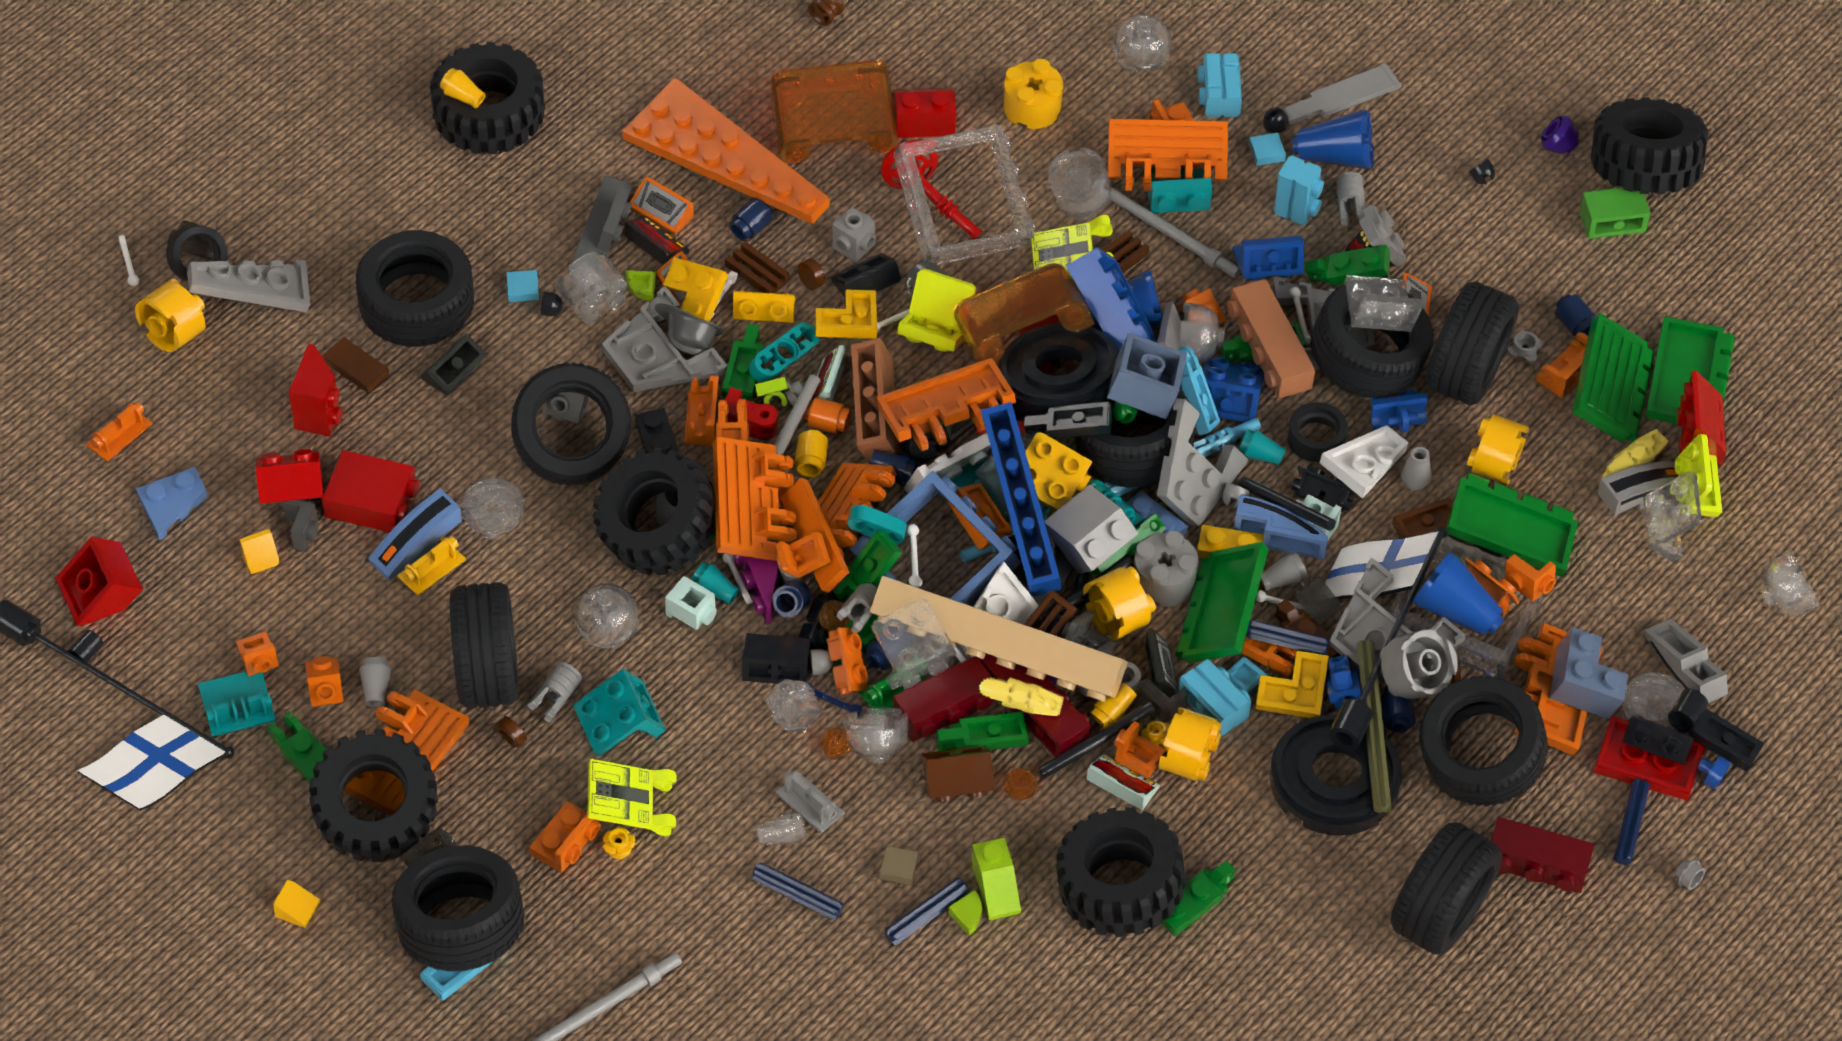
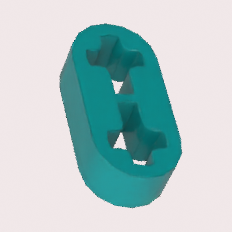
(869, 520)

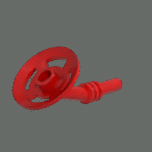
(946, 207)

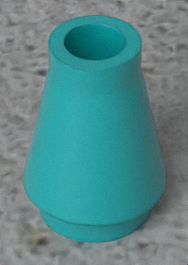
(1260, 447)
(715, 581)

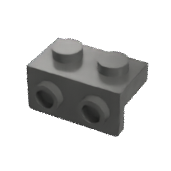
(1078, 632)

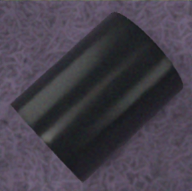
(86, 645)

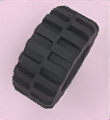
(494, 125)
(1649, 145)
(632, 487)
(363, 755)
(1113, 838)

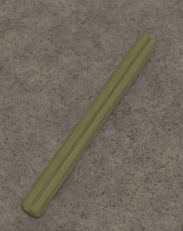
(1375, 731)

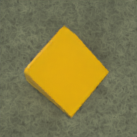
(259, 551)
(295, 904)

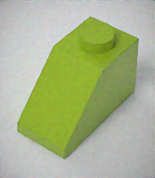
(996, 878)

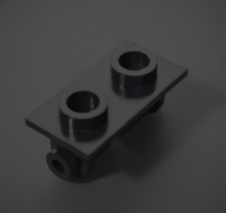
(1314, 482)
(815, 631)
(1658, 739)

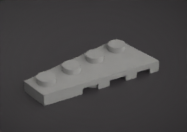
(267, 285)

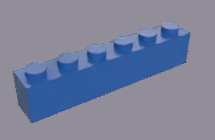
(1021, 499)

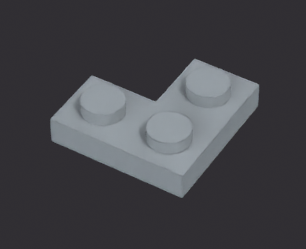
(1379, 231)

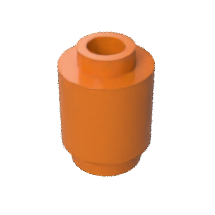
(827, 416)

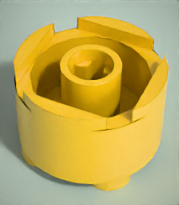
(1033, 94)
(171, 316)
(1498, 448)
(1119, 602)
(1189, 744)

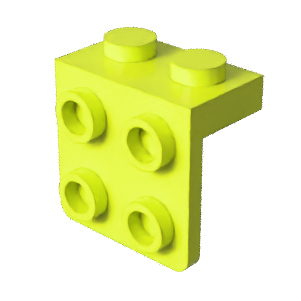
(932, 310)
(1697, 460)

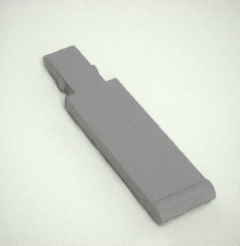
(1344, 94)
(1170, 327)

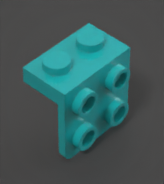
(1180, 194)

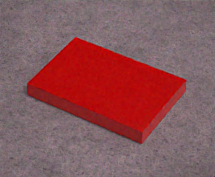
(1629, 763)

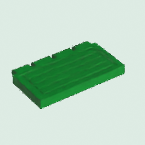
(1682, 349)
(1613, 379)
(1511, 525)
(1222, 603)

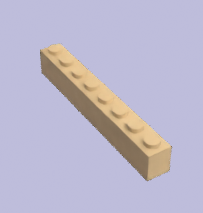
(1011, 641)

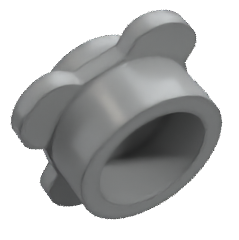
(1527, 340)
(794, 391)

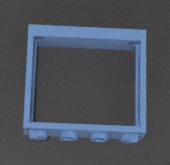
(919, 497)

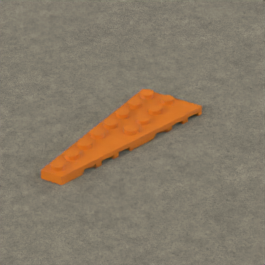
(702, 139)

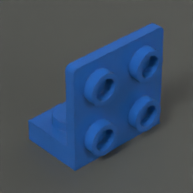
(1270, 257)
(1234, 387)

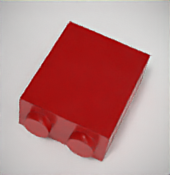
(369, 491)

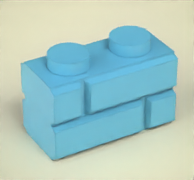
(1221, 85)
(1298, 190)
(1215, 695)

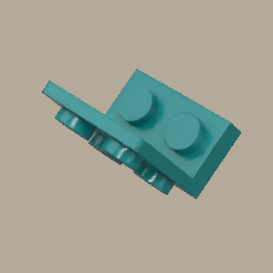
(617, 711)

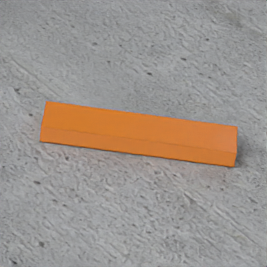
(809, 519)

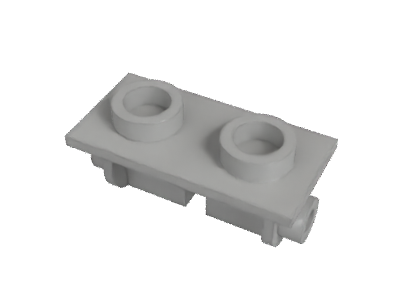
(809, 801)

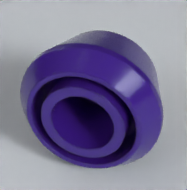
(1560, 135)

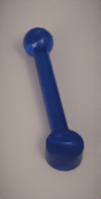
(851, 708)

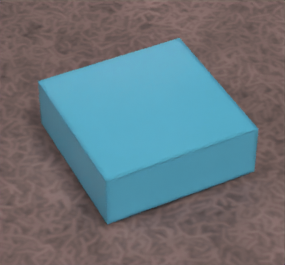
(1267, 149)
(522, 286)
(1245, 675)

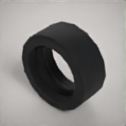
(180, 236)
(1317, 413)

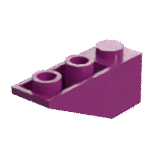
(763, 579)

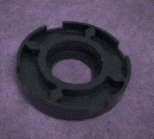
(1050, 342)
(1322, 806)

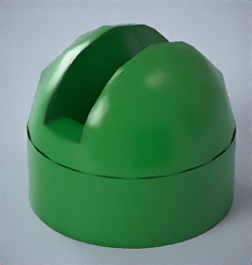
(1124, 413)

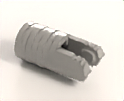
(1350, 196)
(859, 606)
(557, 689)

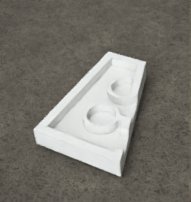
(971, 452)
(1365, 459)
(1004, 598)

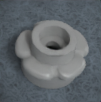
(1690, 874)

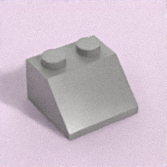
(1089, 529)

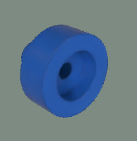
(1714, 772)

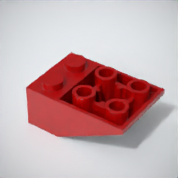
(1702, 414)

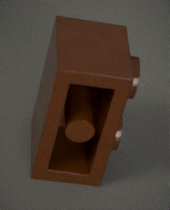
(958, 773)

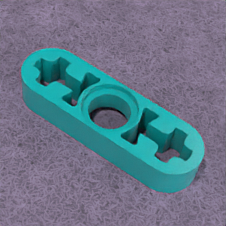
(780, 363)

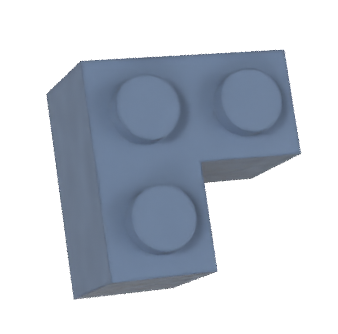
(1581, 680)

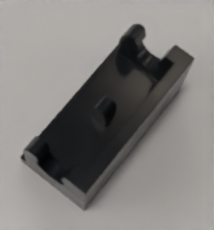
(775, 658)

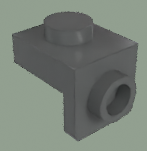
(305, 522)

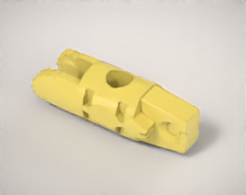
(1639, 452)
(1022, 696)

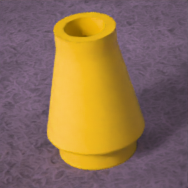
(460, 87)
(1113, 709)

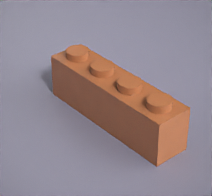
(1271, 339)
(871, 378)

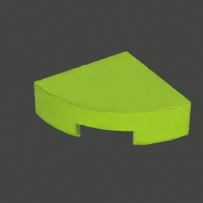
(642, 284)
(967, 912)

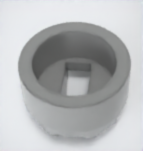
(1233, 492)
(820, 661)

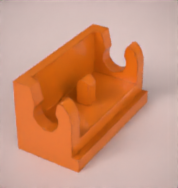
(1565, 370)
(702, 413)

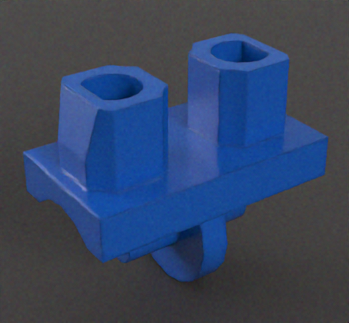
(1399, 411)
(1342, 681)

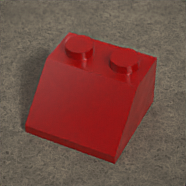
(924, 112)
(314, 395)
(289, 476)
(98, 581)

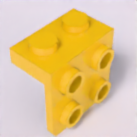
(1056, 471)

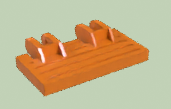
(1167, 148)
(944, 397)
(849, 487)
(744, 503)
(1562, 722)
(428, 725)

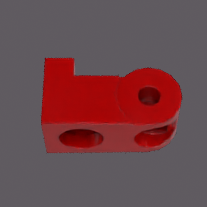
(761, 417)

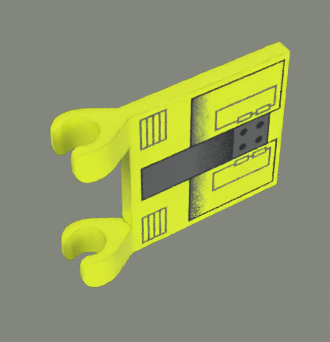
(1069, 242)
(626, 795)

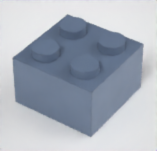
(1147, 375)

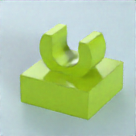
(772, 388)

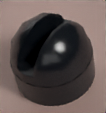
(1278, 121)
(1482, 170)
(551, 304)

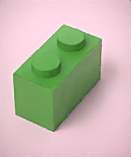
(1614, 212)

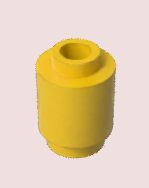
(811, 453)

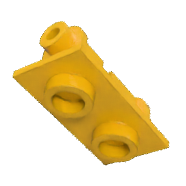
(763, 306)
(432, 566)

